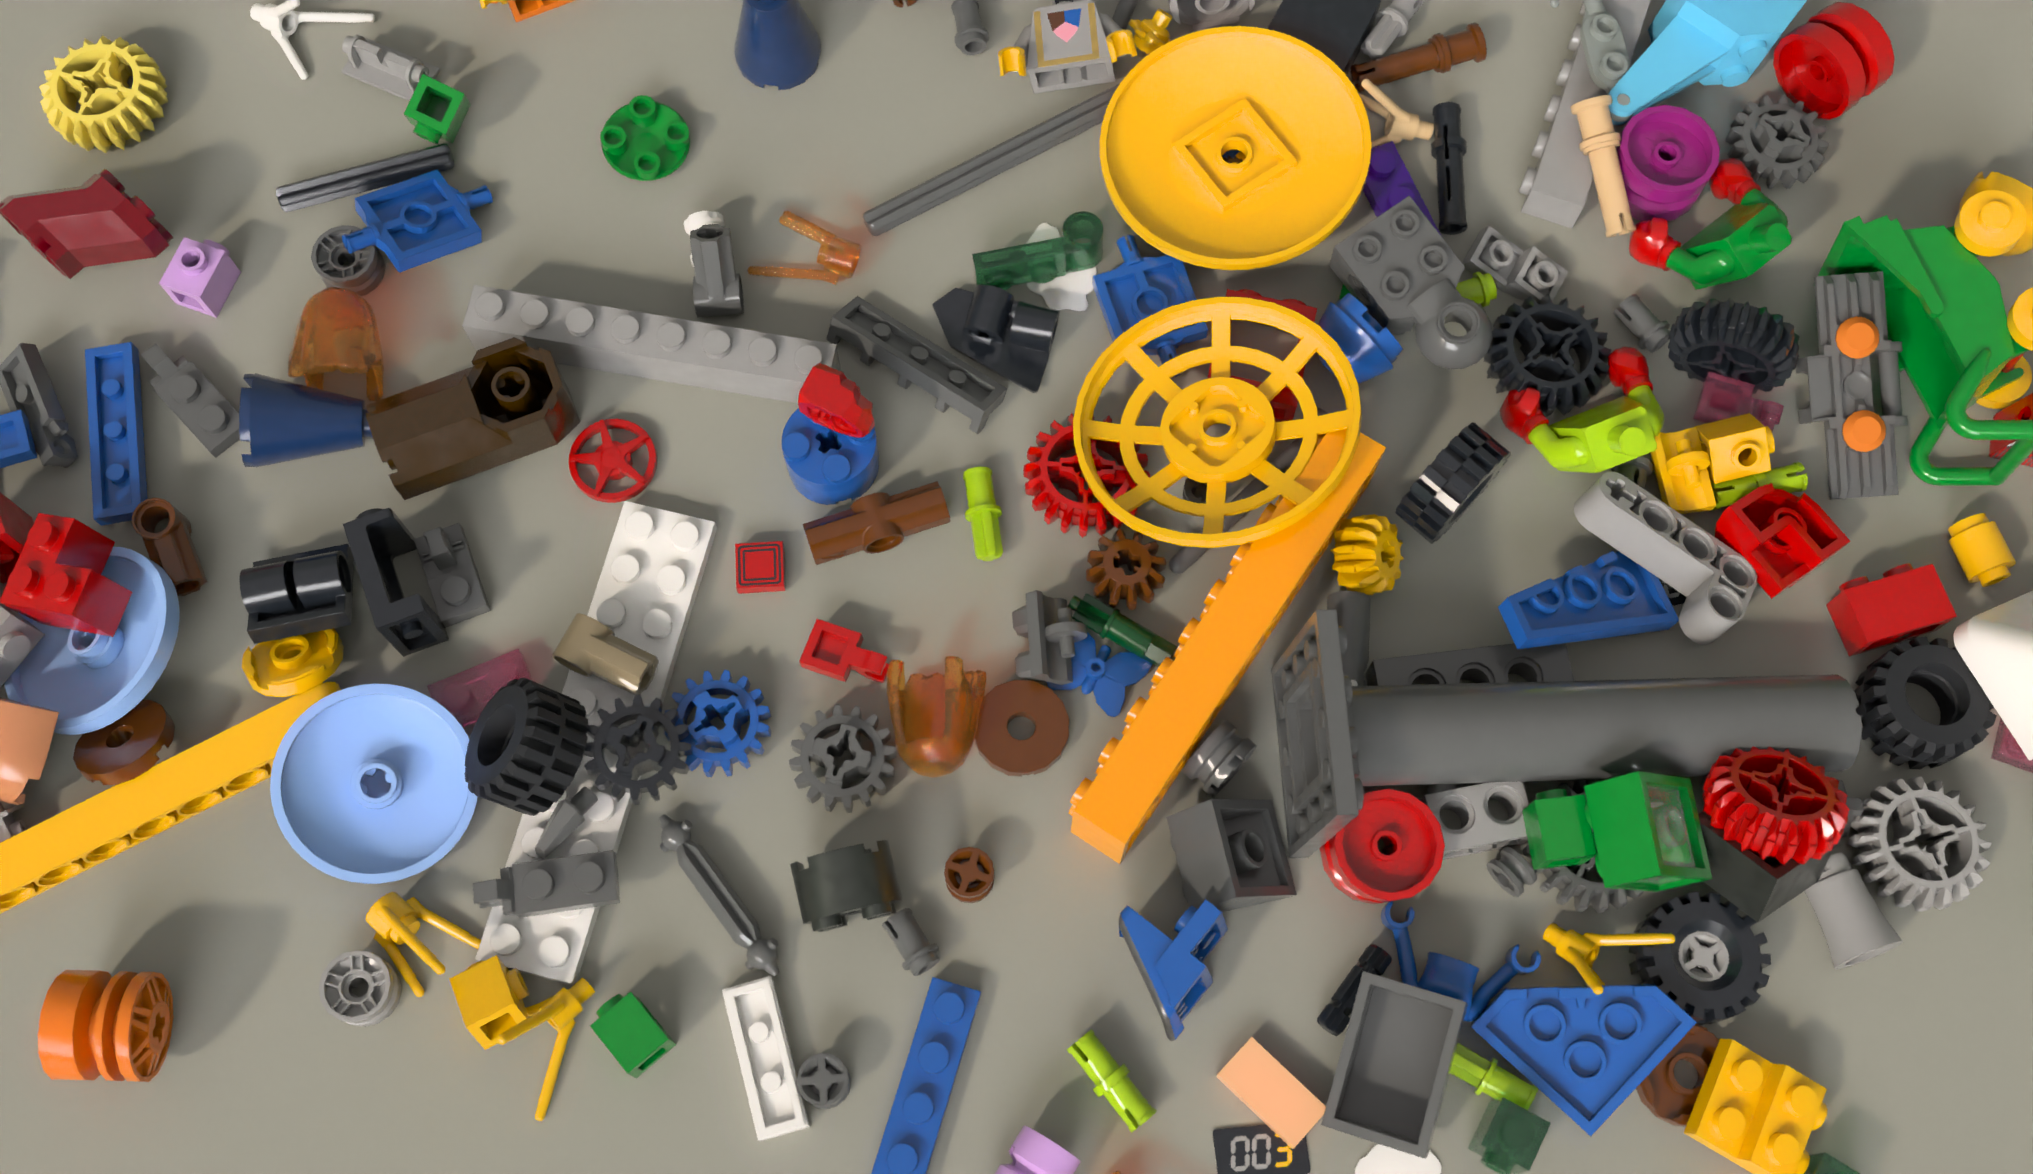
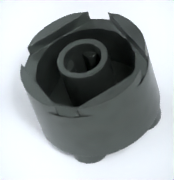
(846, 884)

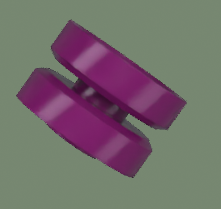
(1666, 161)

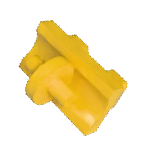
(1683, 471)

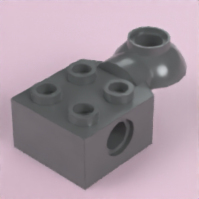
(1410, 278)

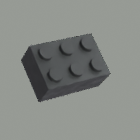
(1394, 1064)

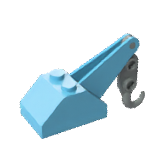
(1689, 44)

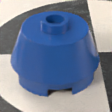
(1360, 337)

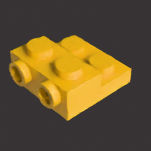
(1756, 1111)

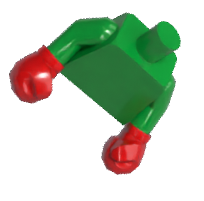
(1729, 246)

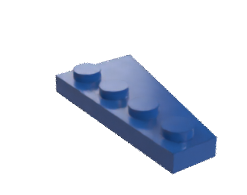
(1589, 604)

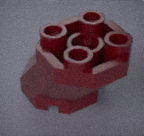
(86, 224)

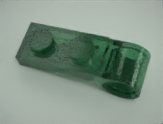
(1043, 259)

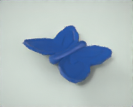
(1104, 676)

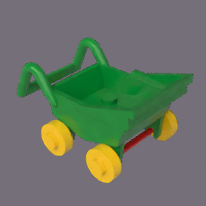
(1952, 325)

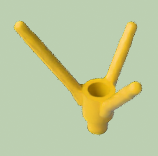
(1584, 949)
(560, 1014)

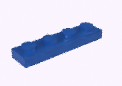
(115, 432)
(927, 1079)

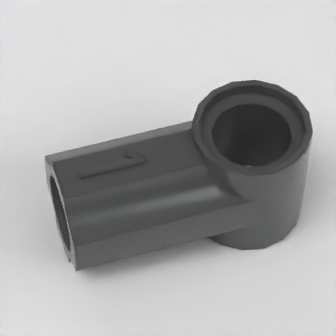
(715, 283)

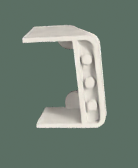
(2000, 656)

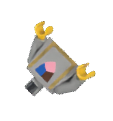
(1067, 47)

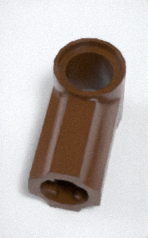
(172, 546)

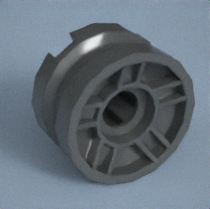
(330, 255)
(1219, 758)

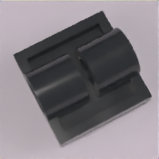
(298, 593)

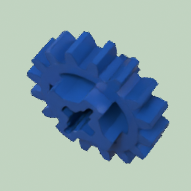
(731, 711)

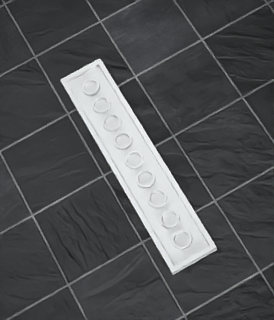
(646, 601)

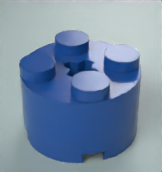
(833, 474)

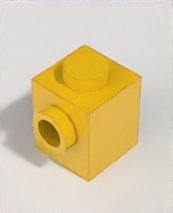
(1736, 447)
(490, 999)

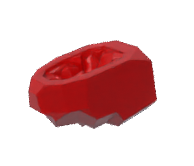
(835, 402)

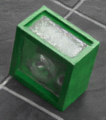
(1646, 832)

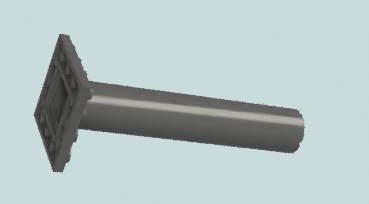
(1388, 735)

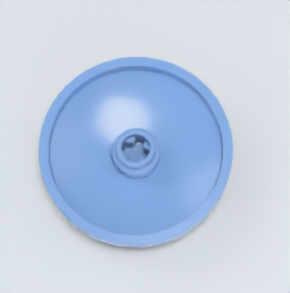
(101, 676)
(372, 783)

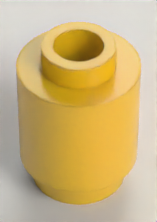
(1981, 550)

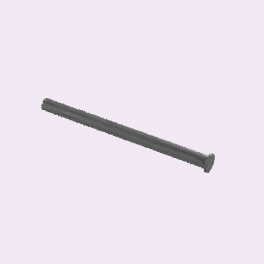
(988, 164)

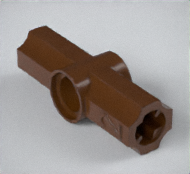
(877, 522)

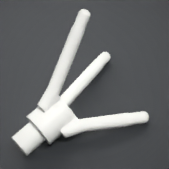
(284, 22)

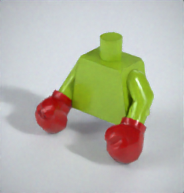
(1597, 436)

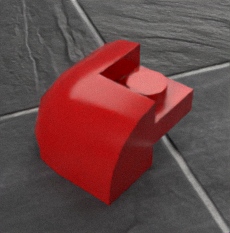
(1779, 535)

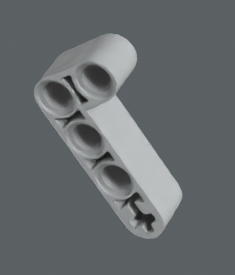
(1674, 550)

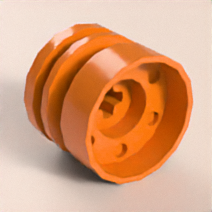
(105, 1025)

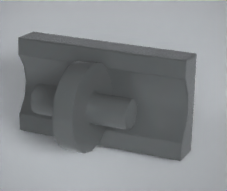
(1050, 636)

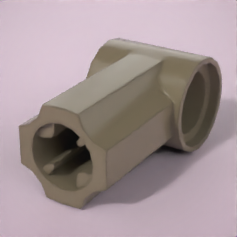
(594, 649)

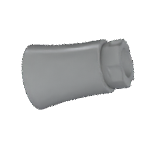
(1849, 915)

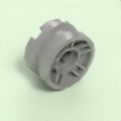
(348, 973)

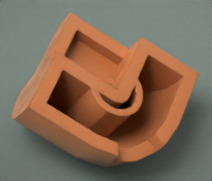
(24, 746)

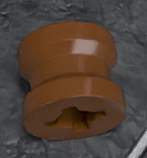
(972, 866)

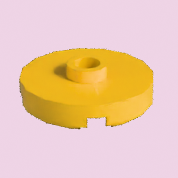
(293, 663)

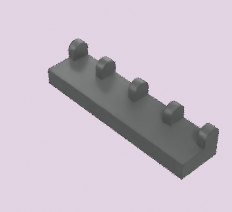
(917, 361)

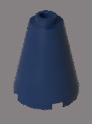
(776, 43)
(297, 421)

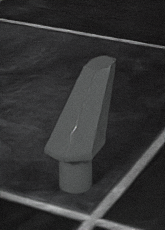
(564, 821)

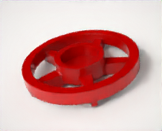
(612, 460)

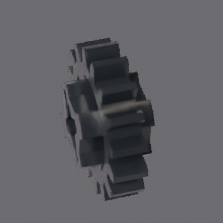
(627, 768)

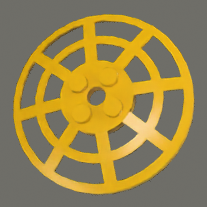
(1217, 402)

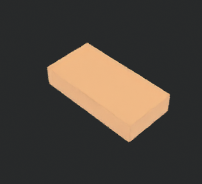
(1272, 1092)

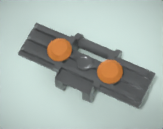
(1840, 385)

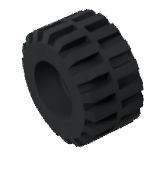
(1895, 725)
(526, 747)

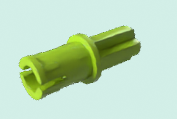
(983, 513)
(1491, 1078)

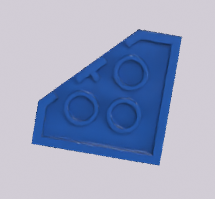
(1583, 1045)

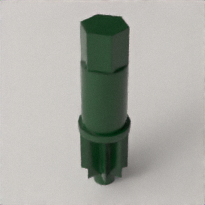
(1120, 629)

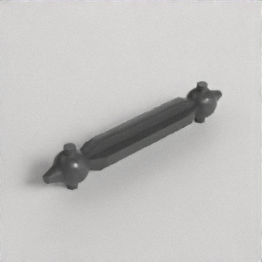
(719, 895)

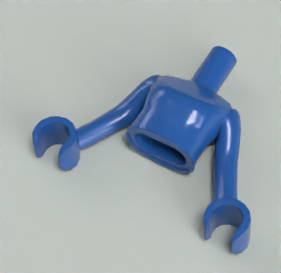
(1450, 975)

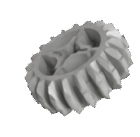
(1911, 806)

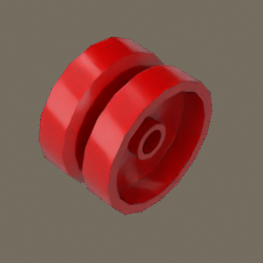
(1834, 60)
(1412, 849)

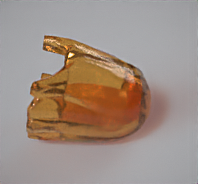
(341, 334)
(935, 715)

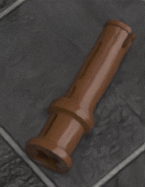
(1438, 54)

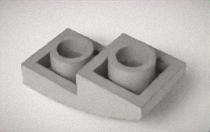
(1514, 270)

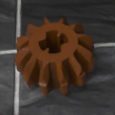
(1112, 579)

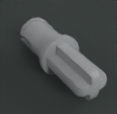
(1391, 23)

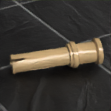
(1600, 145)

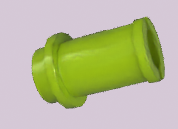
(1478, 288)

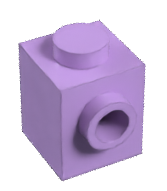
(200, 276)

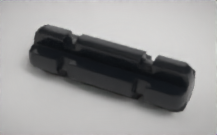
(1335, 1016)

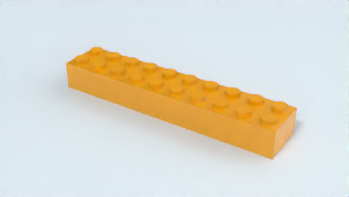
(1214, 655)

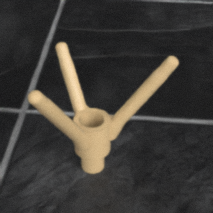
(1398, 122)

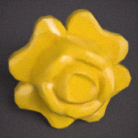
(1151, 32)

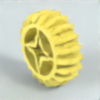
(108, 108)

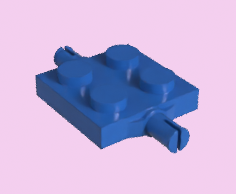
(418, 220)
(1142, 289)

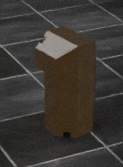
(473, 418)

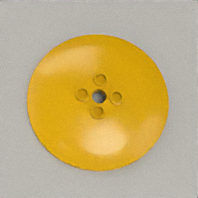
(1244, 93)

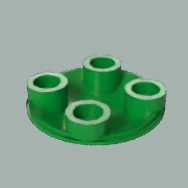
(645, 140)

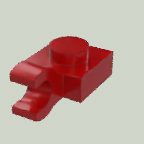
(837, 651)

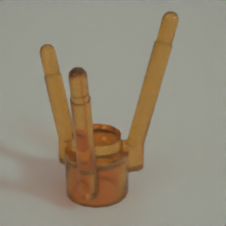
(835, 253)

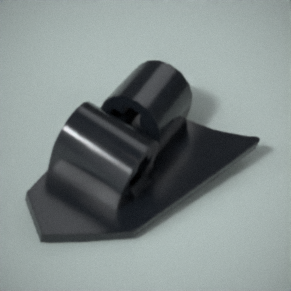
(999, 332)

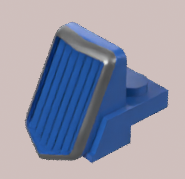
(1174, 967)

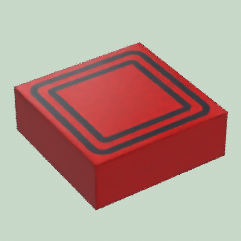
(760, 567)

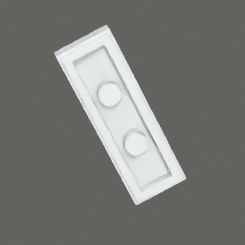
(765, 1058)

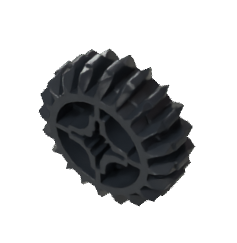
(1548, 330)
(1734, 343)

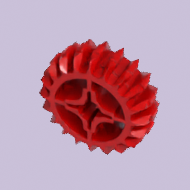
(1067, 473)
(1775, 804)

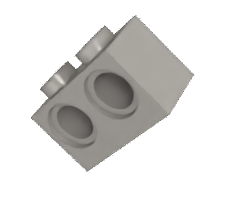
(1479, 828)

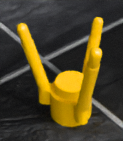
(398, 923)

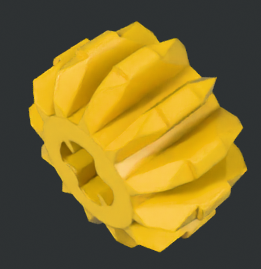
(1367, 554)

